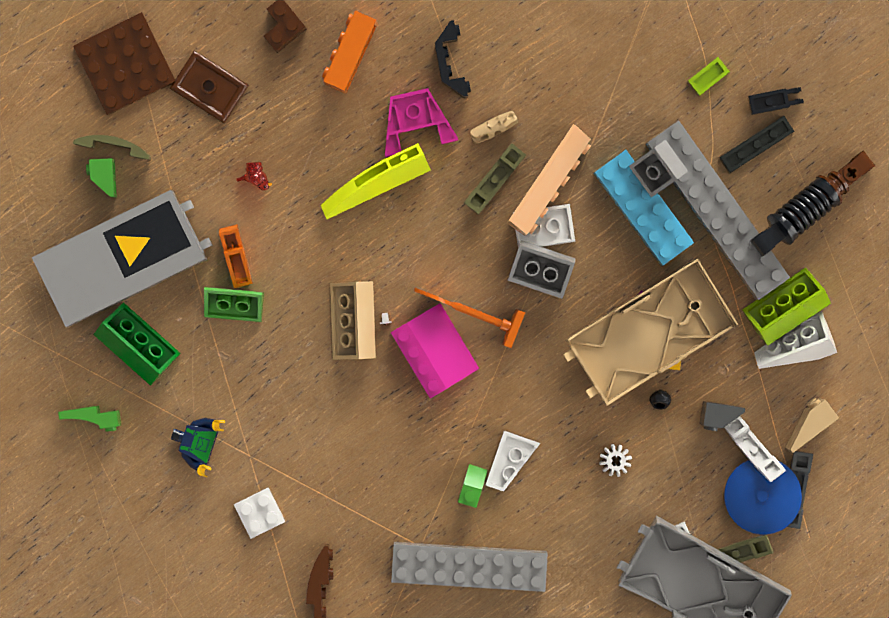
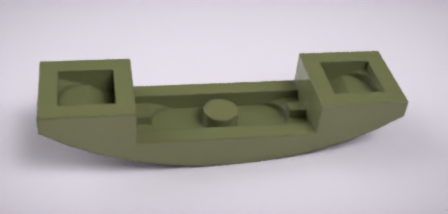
(90, 142)
(495, 179)
(749, 548)

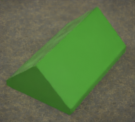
(233, 304)

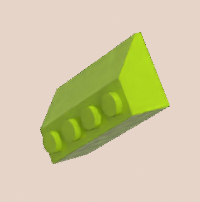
(787, 306)

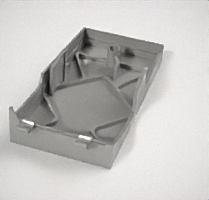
(697, 578)

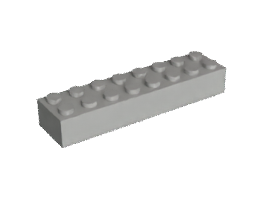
(469, 566)

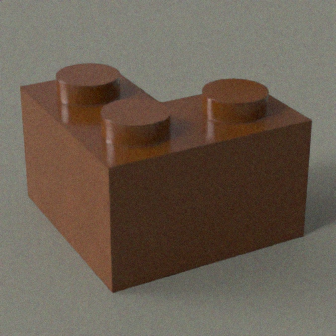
(288, 26)

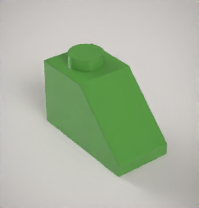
(103, 174)
(472, 486)

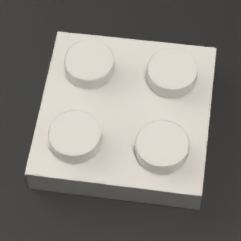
(259, 513)

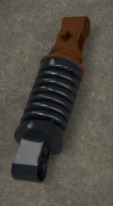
(810, 204)

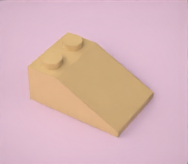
(812, 422)

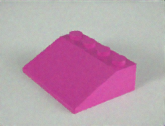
(435, 350)

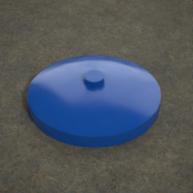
(760, 504)

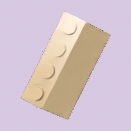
(352, 320)

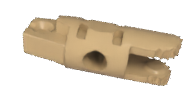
(493, 127)

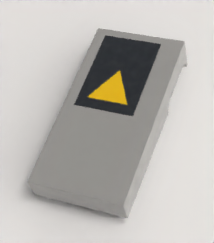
(120, 258)

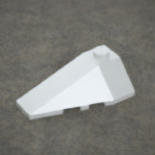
(803, 343)

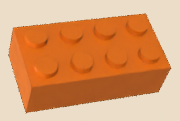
(350, 51)

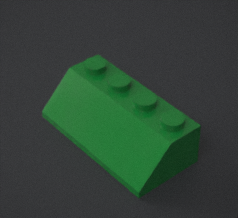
(136, 343)

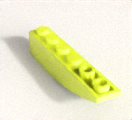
(377, 180)

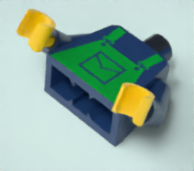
(198, 442)

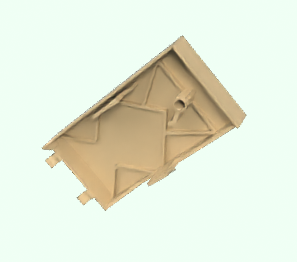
(650, 332)

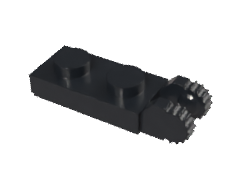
(773, 100)

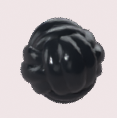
(660, 399)

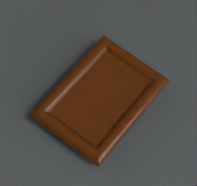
(209, 86)

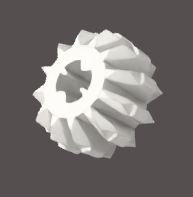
(622, 460)

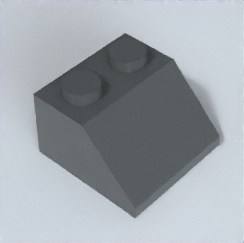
(718, 415)

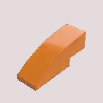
(235, 256)

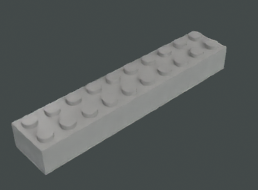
(721, 215)

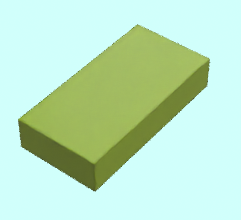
(708, 76)

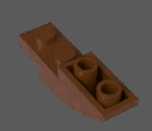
(320, 575)

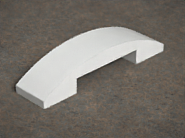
(754, 450)

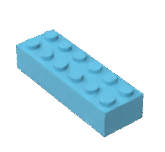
(647, 215)

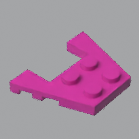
(414, 112)

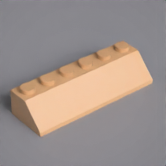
(549, 180)

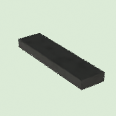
(756, 144)

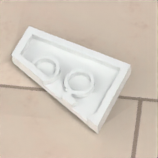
(509, 459)

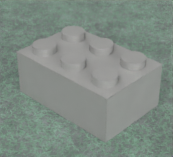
(541, 269)

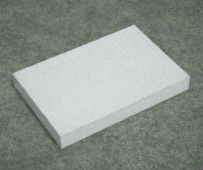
(552, 229)

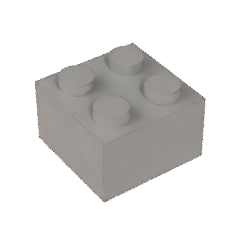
(658, 168)

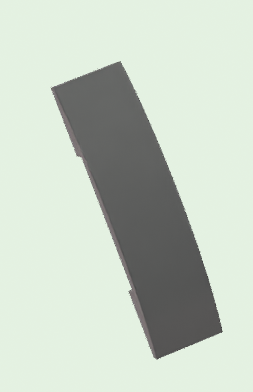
(801, 467)

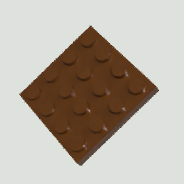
(124, 63)

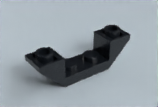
(450, 35)

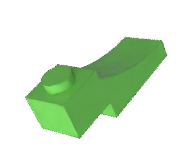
(106, 420)

